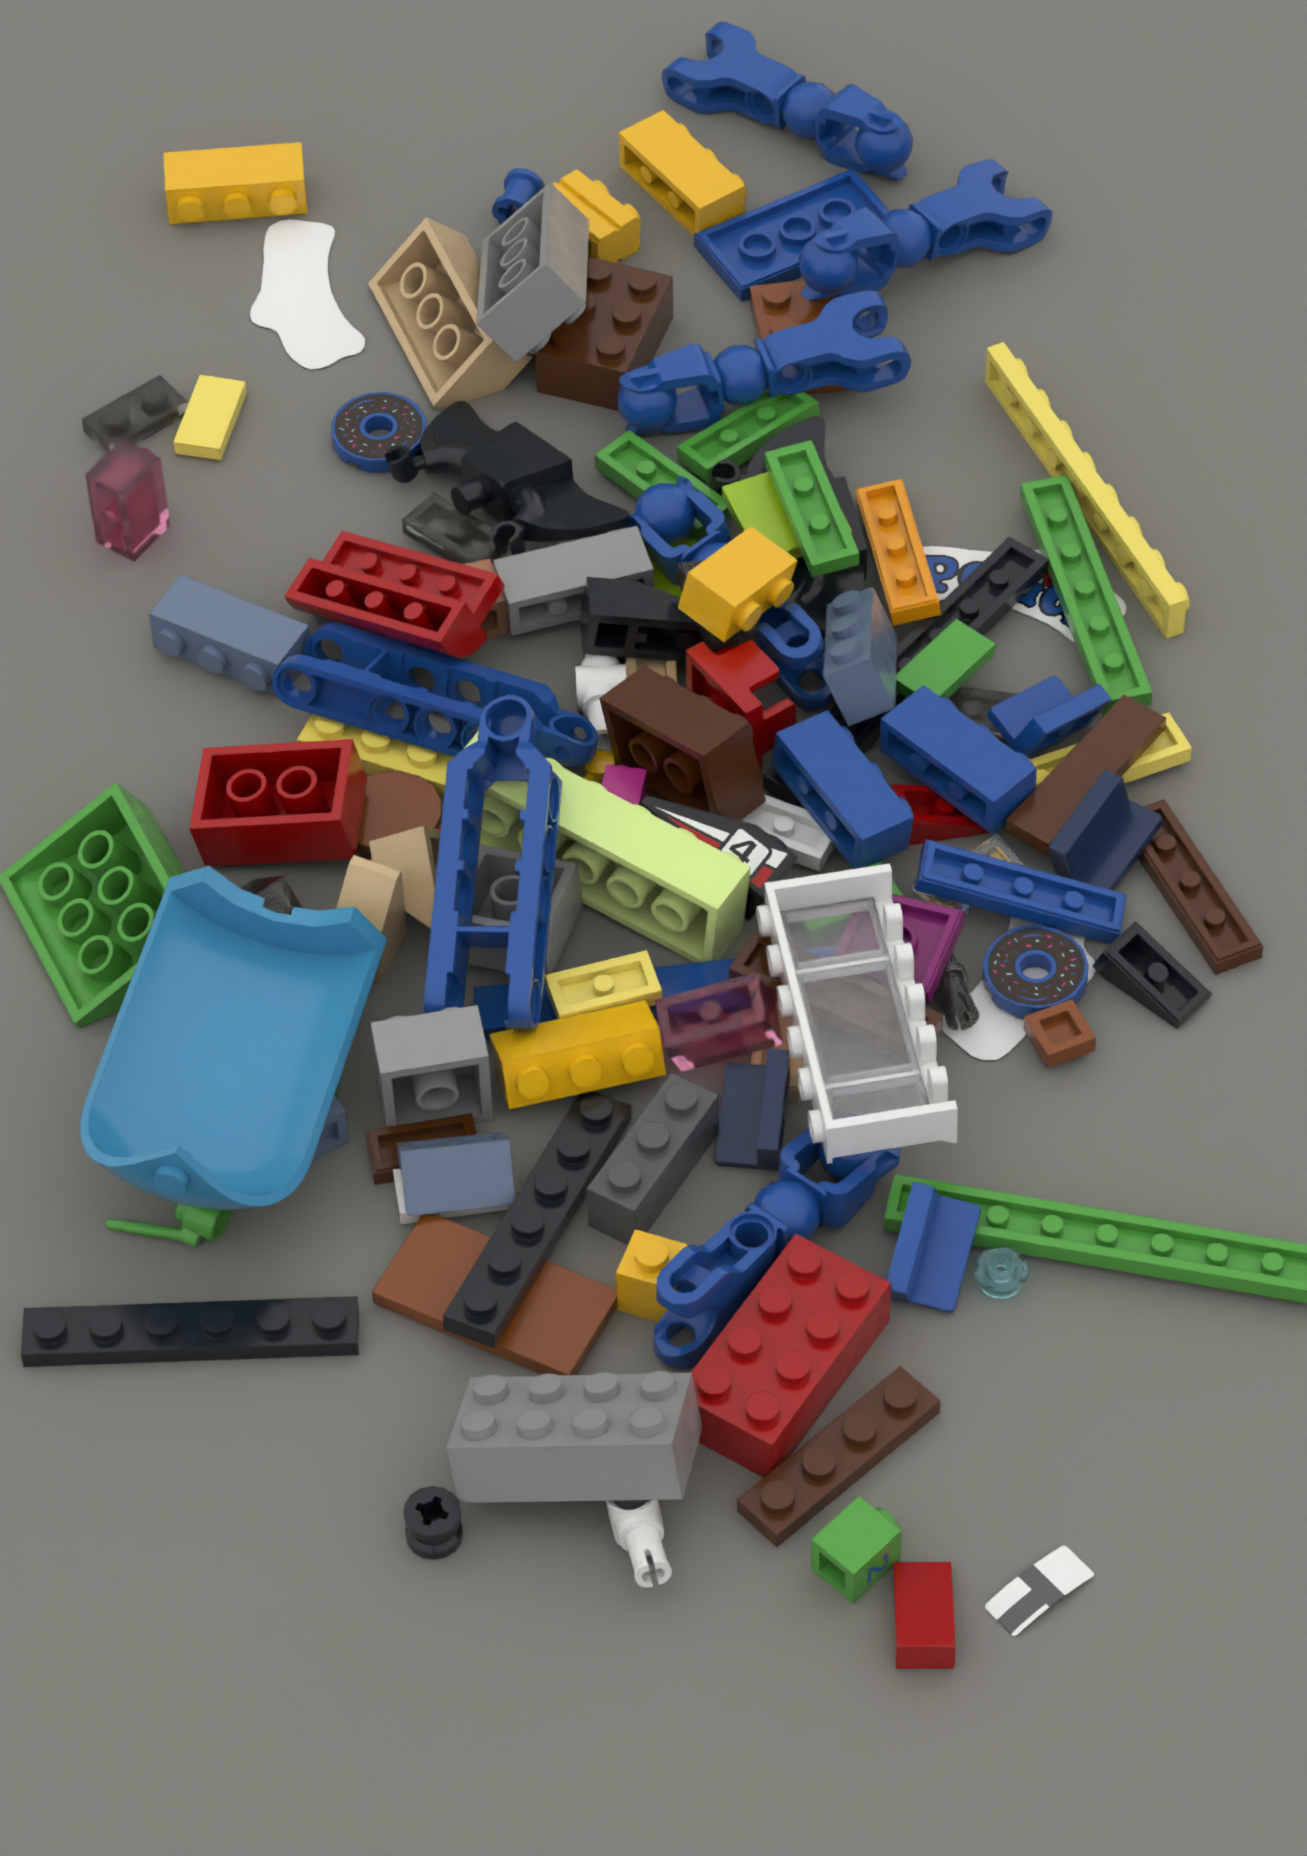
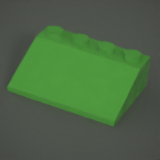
(93, 898)

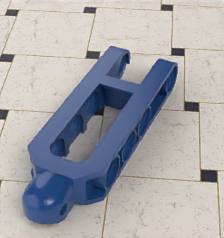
(380, 671)
(501, 754)

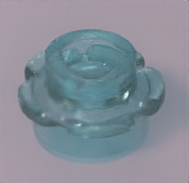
(1001, 1283)

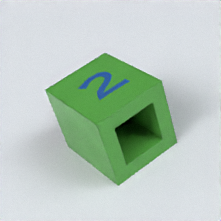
(856, 1549)

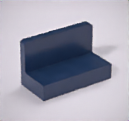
(1103, 835)
(754, 1113)

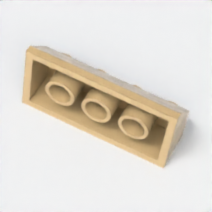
(432, 308)

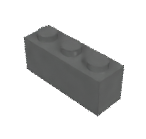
(653, 1159)

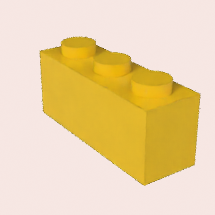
(680, 173)
(235, 183)
(577, 1054)

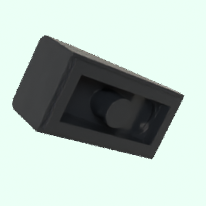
(1151, 976)

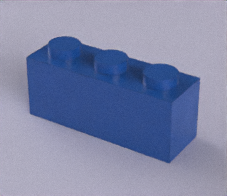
(957, 758)
(842, 790)

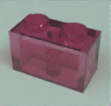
(128, 499)
(718, 1022)

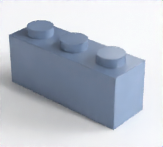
(225, 633)
(860, 655)

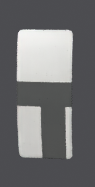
(1038, 1589)

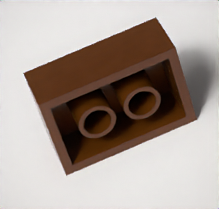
(614, 334)
(686, 743)

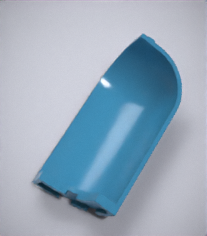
(228, 1045)

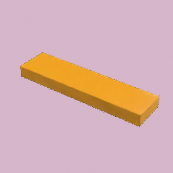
(897, 552)

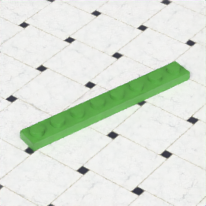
(1123, 1241)

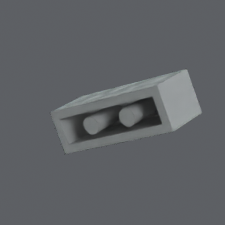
(549, 582)

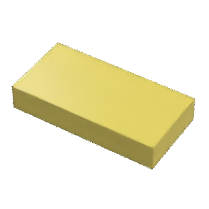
(210, 417)

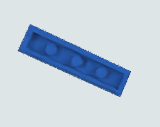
(1020, 892)

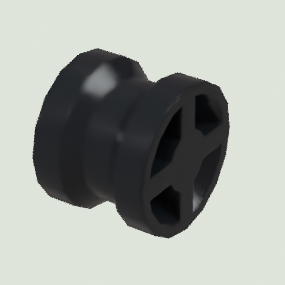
(438, 1537)

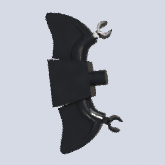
(510, 477)
(808, 592)

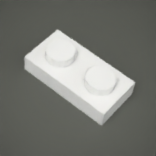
(795, 829)

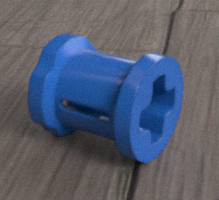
(519, 188)

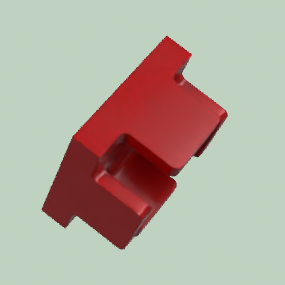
(729, 680)

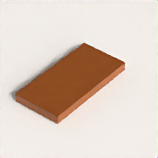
(548, 1331)

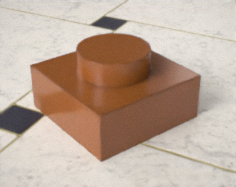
(1059, 1033)

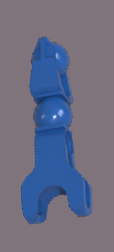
(771, 93)
(867, 249)
(820, 353)
(785, 633)
(727, 1268)

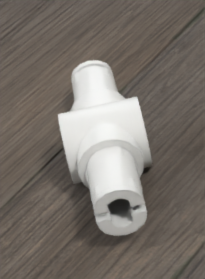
(594, 679)
(640, 1531)

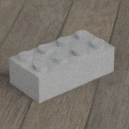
(533, 273)
(575, 1438)

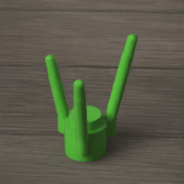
(196, 1224)

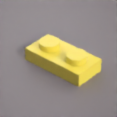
(603, 985)

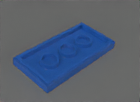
(767, 241)

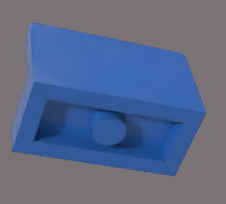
(1046, 714)
(932, 1249)

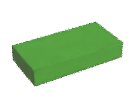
(946, 661)

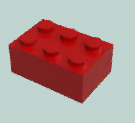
(278, 803)

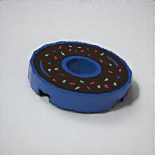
(374, 412)
(1034, 948)

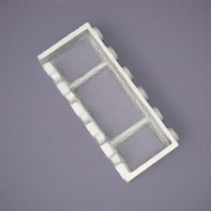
(855, 1013)

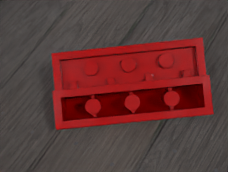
(398, 594)

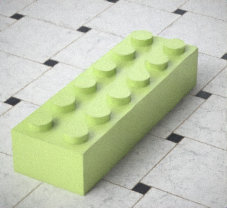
(633, 864)

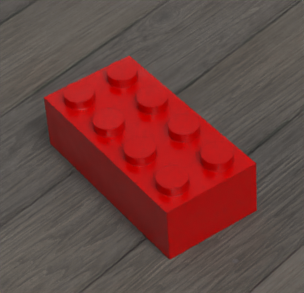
(787, 1354)

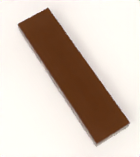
(1110, 745)
(1197, 896)

